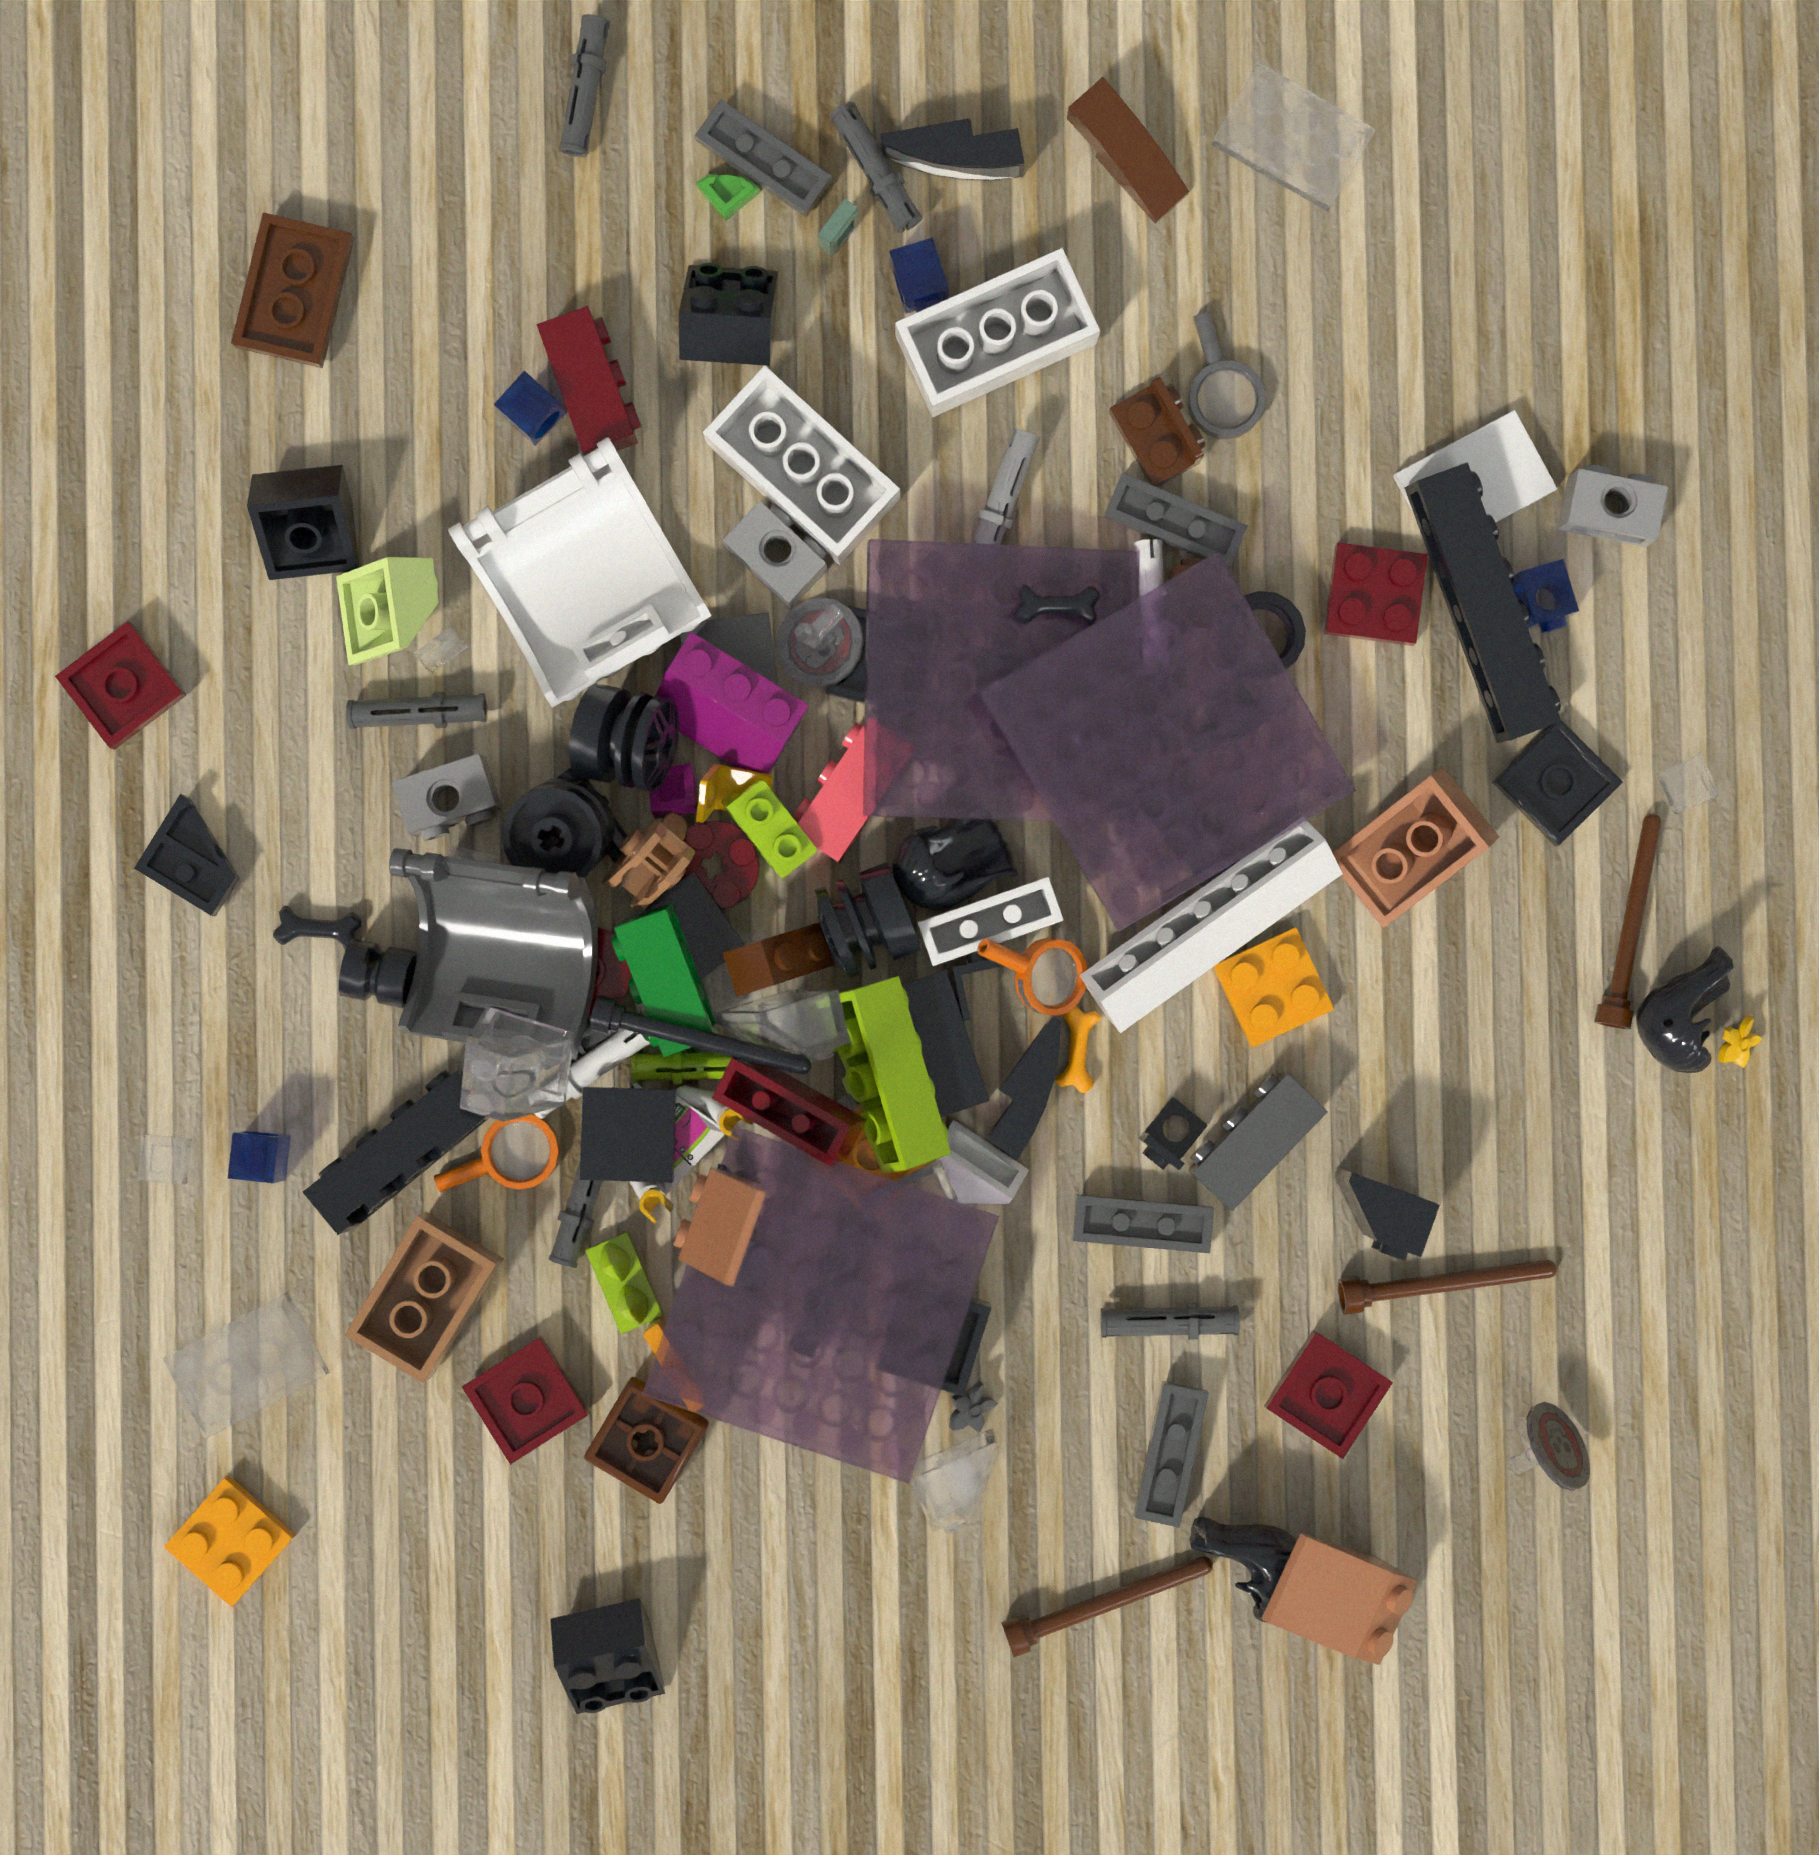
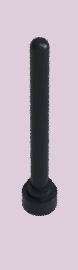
(611, 1016)

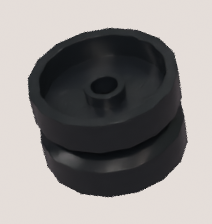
(575, 809)

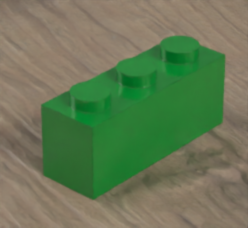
(663, 972)

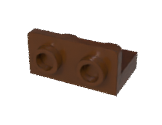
(1158, 432)

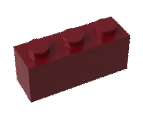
(589, 380)
(790, 1110)

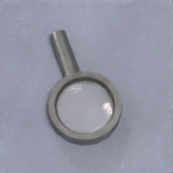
(1226, 394)

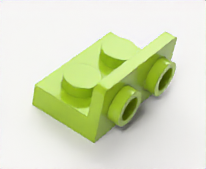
(770, 827)

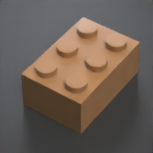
(424, 1297)

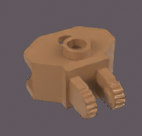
(651, 860)

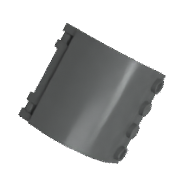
(498, 942)

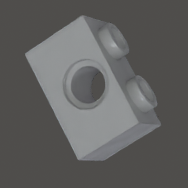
(1587, 515)
(786, 579)
(420, 794)

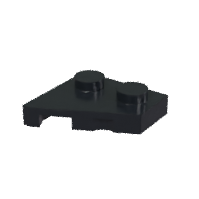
(189, 859)

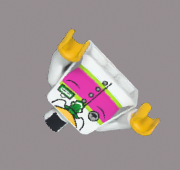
(699, 1127)

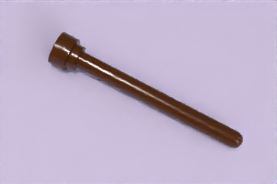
(1615, 1008)
(1358, 1294)
(1024, 1633)

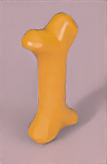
(1076, 1071)

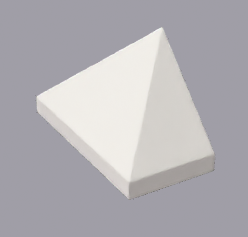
(979, 1169)

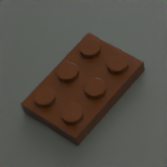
(292, 290)

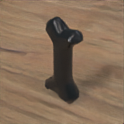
(1036, 605)
(294, 927)

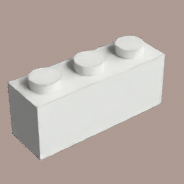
(992, 918)

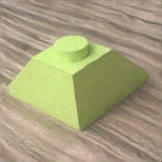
(385, 605)

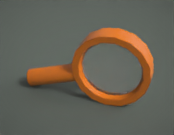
(1045, 973)
(513, 1153)

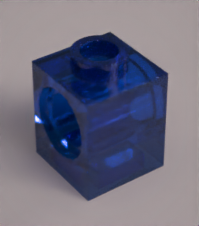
(918, 275)
(529, 408)
(1554, 578)
(259, 1156)

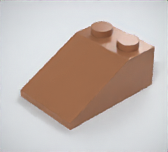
(1414, 847)
(720, 1224)
(1340, 1598)

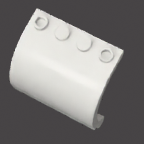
(581, 574)

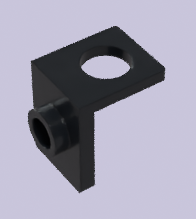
(975, 964)
(1162, 1150)

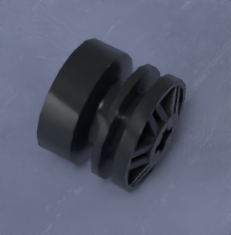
(624, 737)
(867, 920)

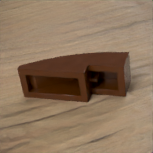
(1127, 150)

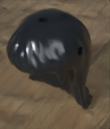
(951, 863)
(1668, 1012)
(1256, 1546)

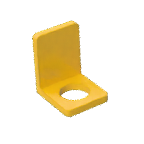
(720, 783)

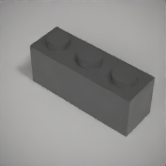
(1256, 1139)

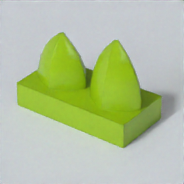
(624, 1282)

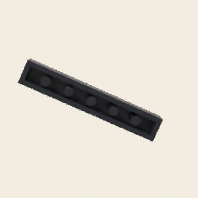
(1483, 602)

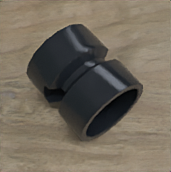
(377, 973)

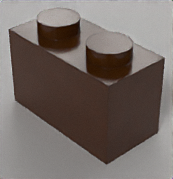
(778, 959)

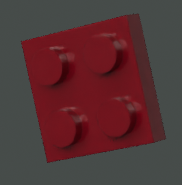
(1375, 594)
(120, 685)
(1328, 1394)
(525, 1400)

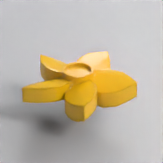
(1738, 1043)

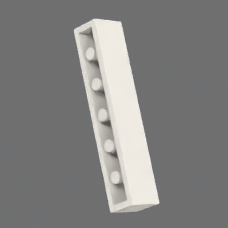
(1211, 925)

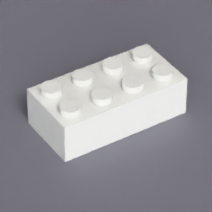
(997, 332)
(802, 464)

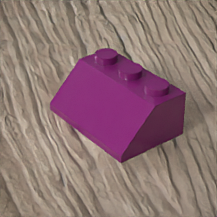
(730, 706)

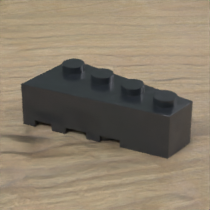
(394, 1156)

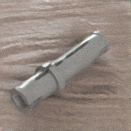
(1006, 488)

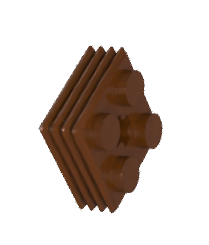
(656, 1468)

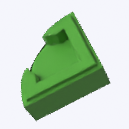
(727, 192)

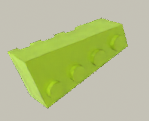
(890, 1077)

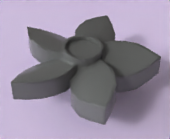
(970, 1409)

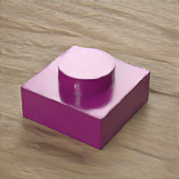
(677, 793)

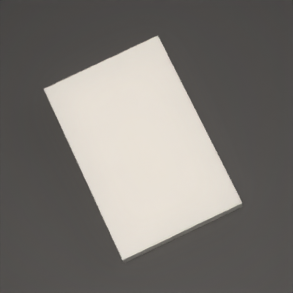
(1503, 460)

